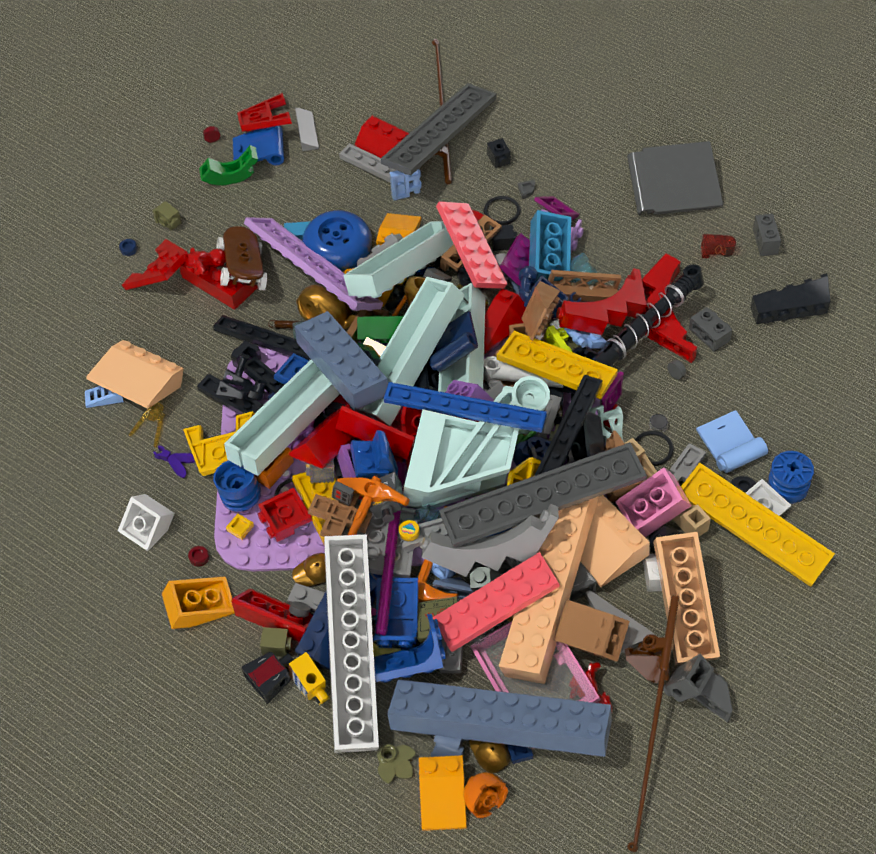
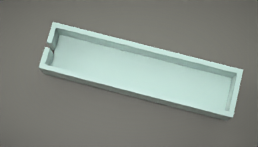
(398, 261)
(415, 341)
(470, 367)
(281, 419)

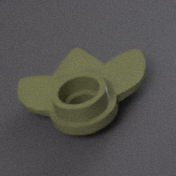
(397, 765)

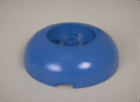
(338, 253)

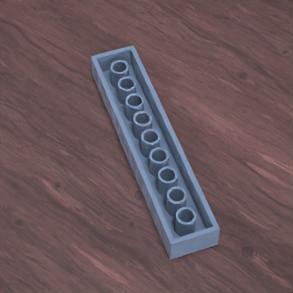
(501, 717)

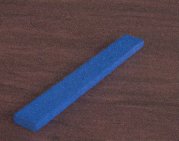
(465, 407)

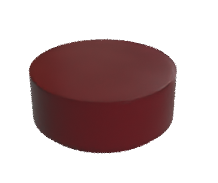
(211, 134)
(198, 556)

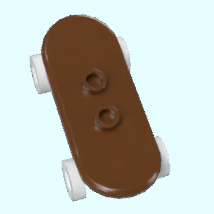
(242, 257)

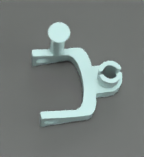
(611, 416)

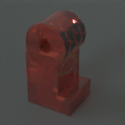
(717, 245)

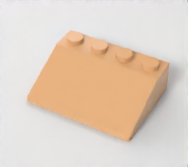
(136, 374)
(612, 544)

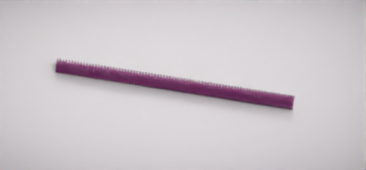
(388, 569)

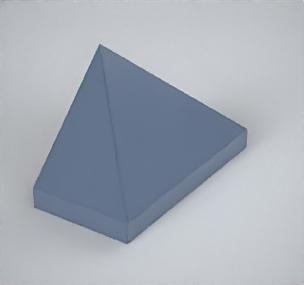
(453, 585)

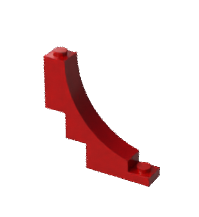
(595, 316)
(669, 332)

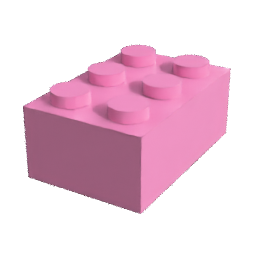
(653, 502)

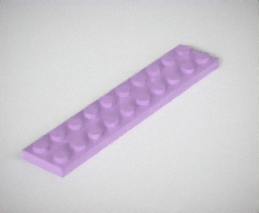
(311, 262)

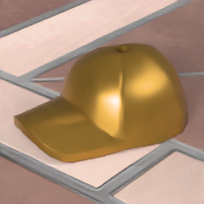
(308, 573)
(488, 759)

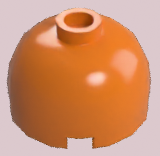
(483, 793)

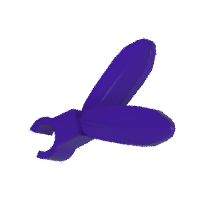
(175, 460)

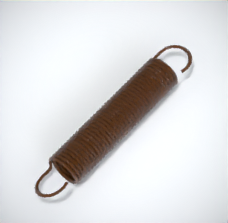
(283, 324)

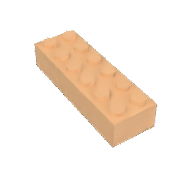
(684, 576)

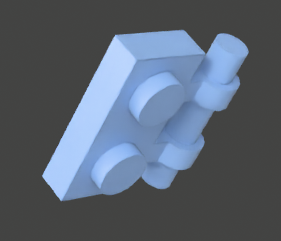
(400, 184)
(584, 339)

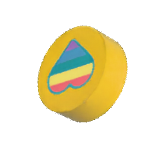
(409, 530)

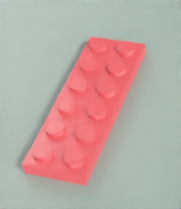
(471, 245)
(496, 601)

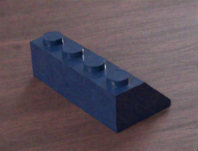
(316, 637)

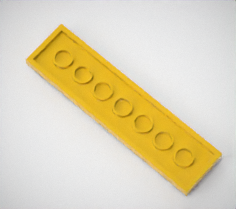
(757, 525)

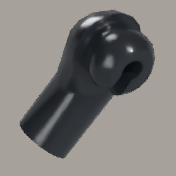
(397, 298)

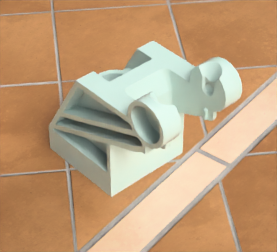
(467, 457)

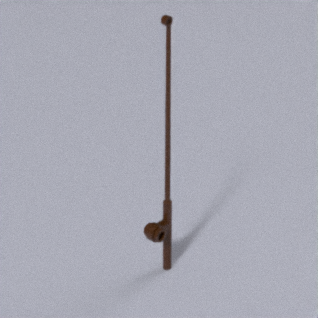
(444, 151)
(655, 644)

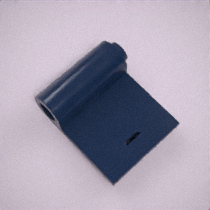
(456, 342)

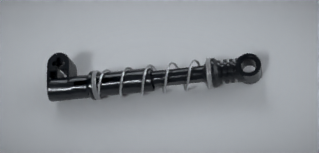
(675, 293)

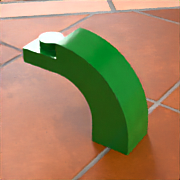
(229, 172)

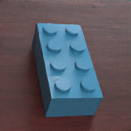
(550, 243)

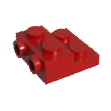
(283, 514)

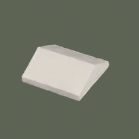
(768, 497)

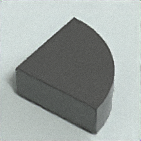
(526, 188)

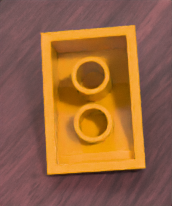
(397, 225)
(197, 601)
(442, 793)

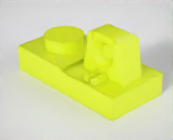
(557, 337)

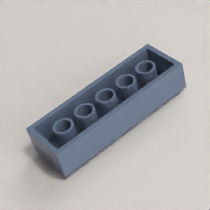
(341, 360)

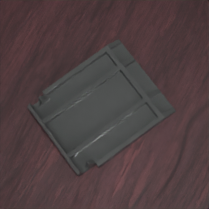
(674, 178)

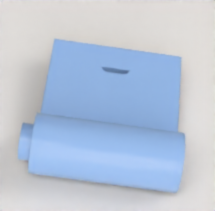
(731, 442)

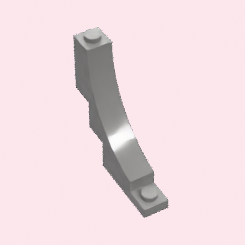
(491, 551)

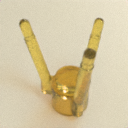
(152, 413)

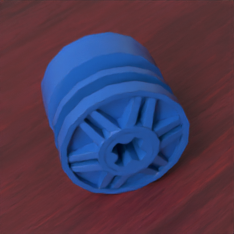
(791, 475)
(236, 486)

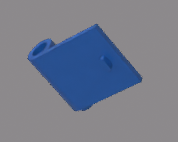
(267, 143)

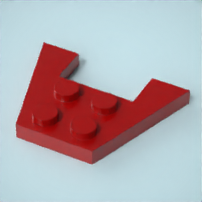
(260, 115)
(168, 261)

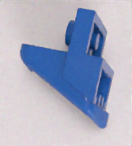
(373, 457)

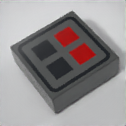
(342, 493)

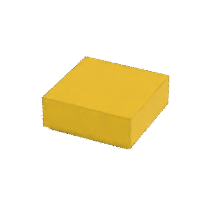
(239, 526)

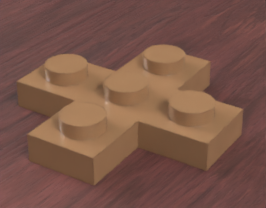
(337, 515)

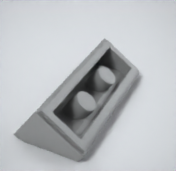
(306, 129)

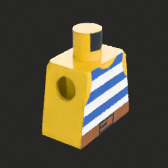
(305, 672)

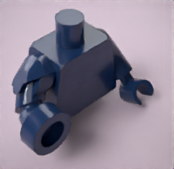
(528, 276)

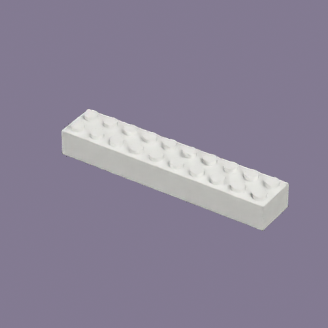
(350, 644)

